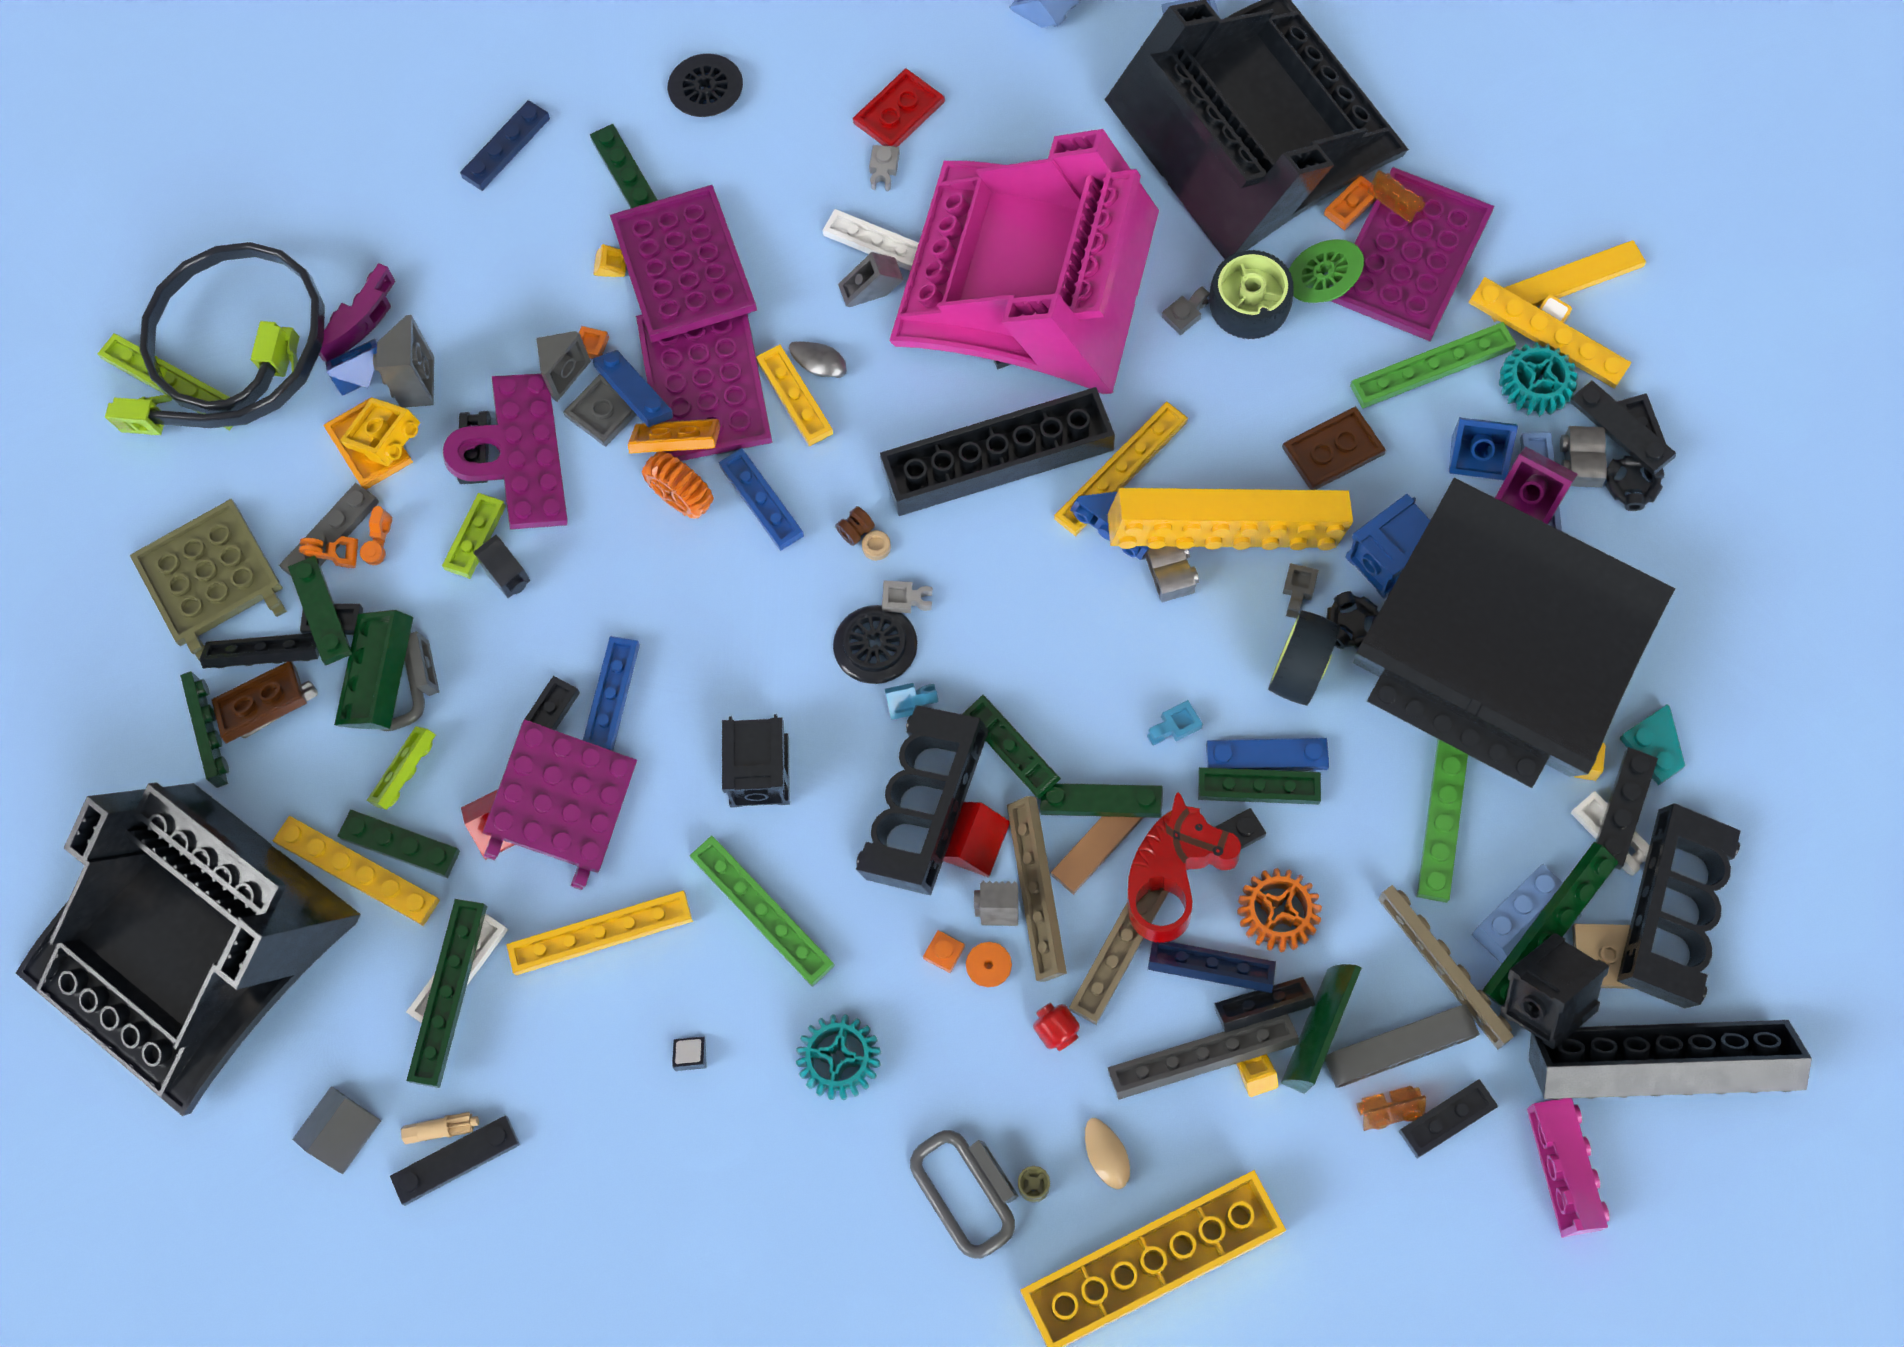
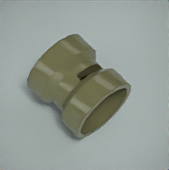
(1033, 1179)

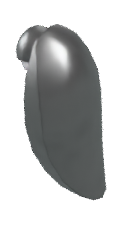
(818, 359)

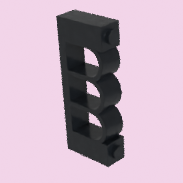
(926, 730)
(1713, 844)

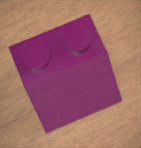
(1536, 485)

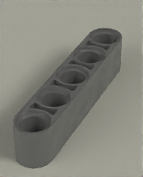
(1401, 1046)

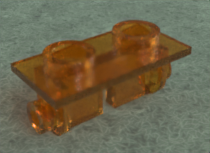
(1395, 196)
(1405, 1106)

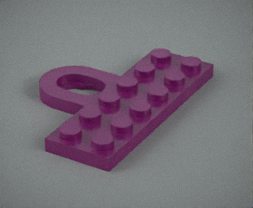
(527, 452)

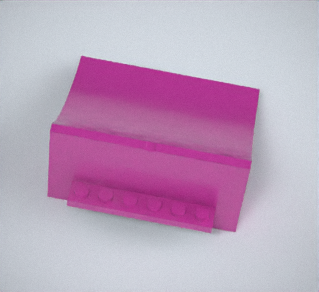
(1033, 262)

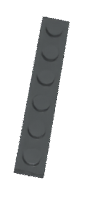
(1202, 1056)

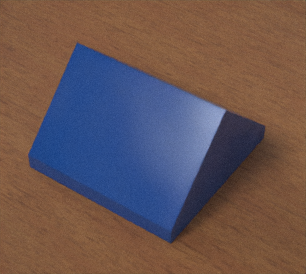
(1482, 448)

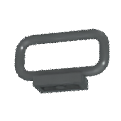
(421, 679)
(989, 1177)

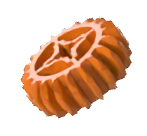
(677, 484)
(1288, 917)

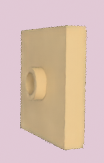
(1603, 943)

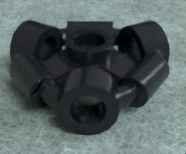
(1633, 483)
(1353, 620)

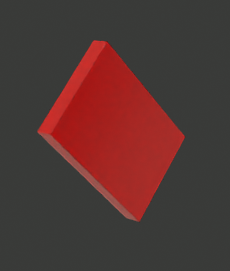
(898, 109)

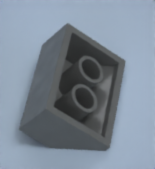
(406, 364)

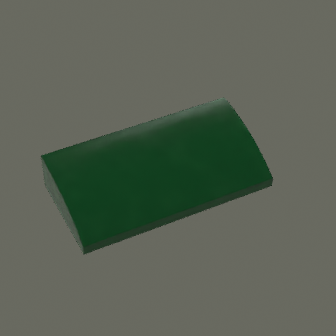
(374, 670)
(1320, 1027)

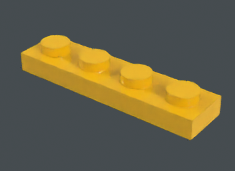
(794, 395)

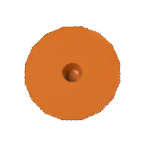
(988, 964)

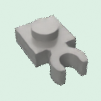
(883, 164)
(900, 597)

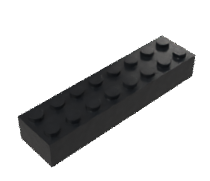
(997, 451)
(1672, 1060)

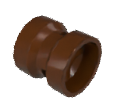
(855, 525)

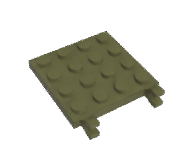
(207, 574)

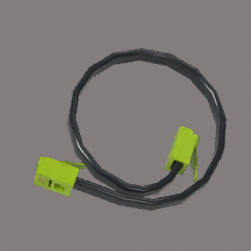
(270, 354)

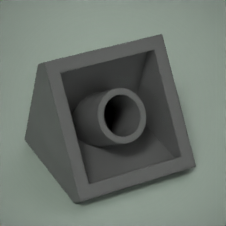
(561, 361)
(336, 1130)

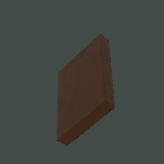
(1333, 448)
(258, 701)

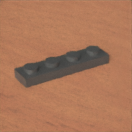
(337, 522)

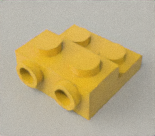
(381, 431)

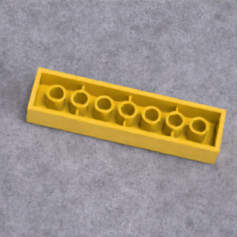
(1229, 518)
(1152, 1261)

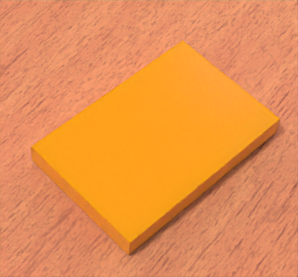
(674, 436)
(366, 471)

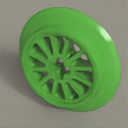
(1337, 257)

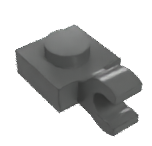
(1185, 312)
(1300, 585)

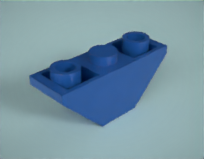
(1094, 510)

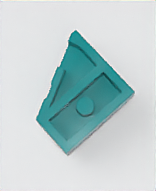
(1659, 739)

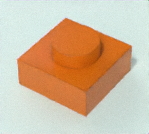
(594, 341)
(944, 951)

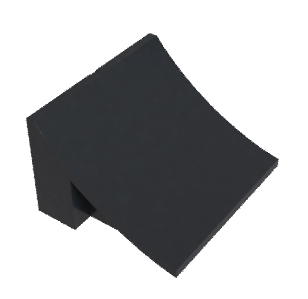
(1248, 117)
(1510, 637)
(178, 934)

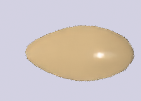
(1107, 1154)

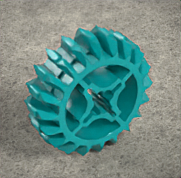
(1546, 394)
(825, 1055)

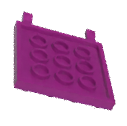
(559, 799)

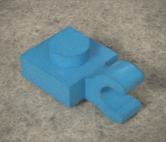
(904, 698)
(1178, 721)

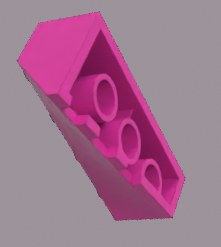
(1567, 1167)

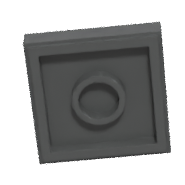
(600, 411)

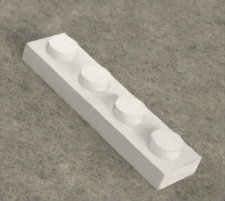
(870, 238)
(490, 936)

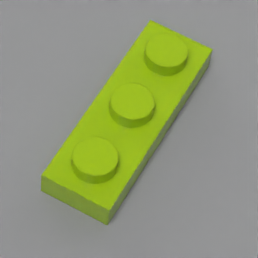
(473, 533)
(401, 768)

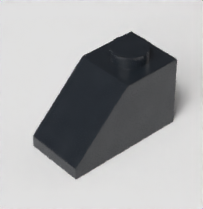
(502, 566)

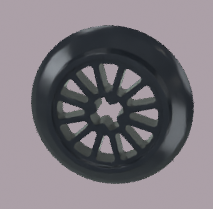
(726, 84)
(881, 671)

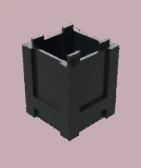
(755, 762)
(1554, 990)

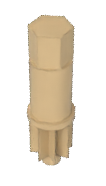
(439, 1128)

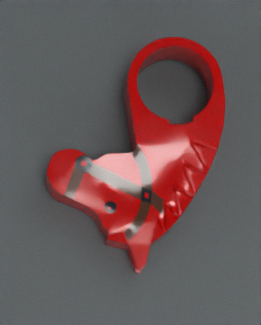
(1172, 846)

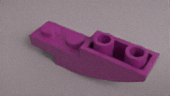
(355, 322)

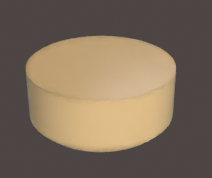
(876, 545)

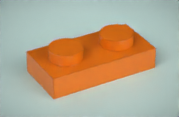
(1350, 203)

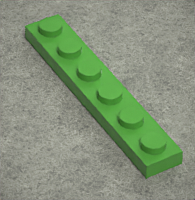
(1432, 365)
(1442, 823)
(762, 911)

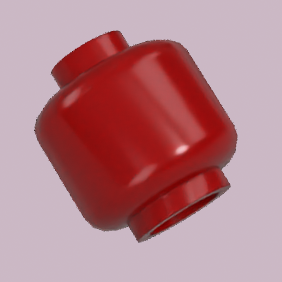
(1056, 1026)

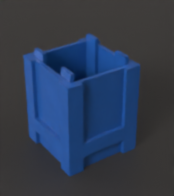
(1387, 543)

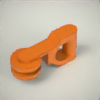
(379, 523)
(313, 546)

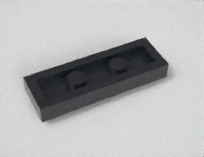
(1262, 1006)
(1448, 1118)

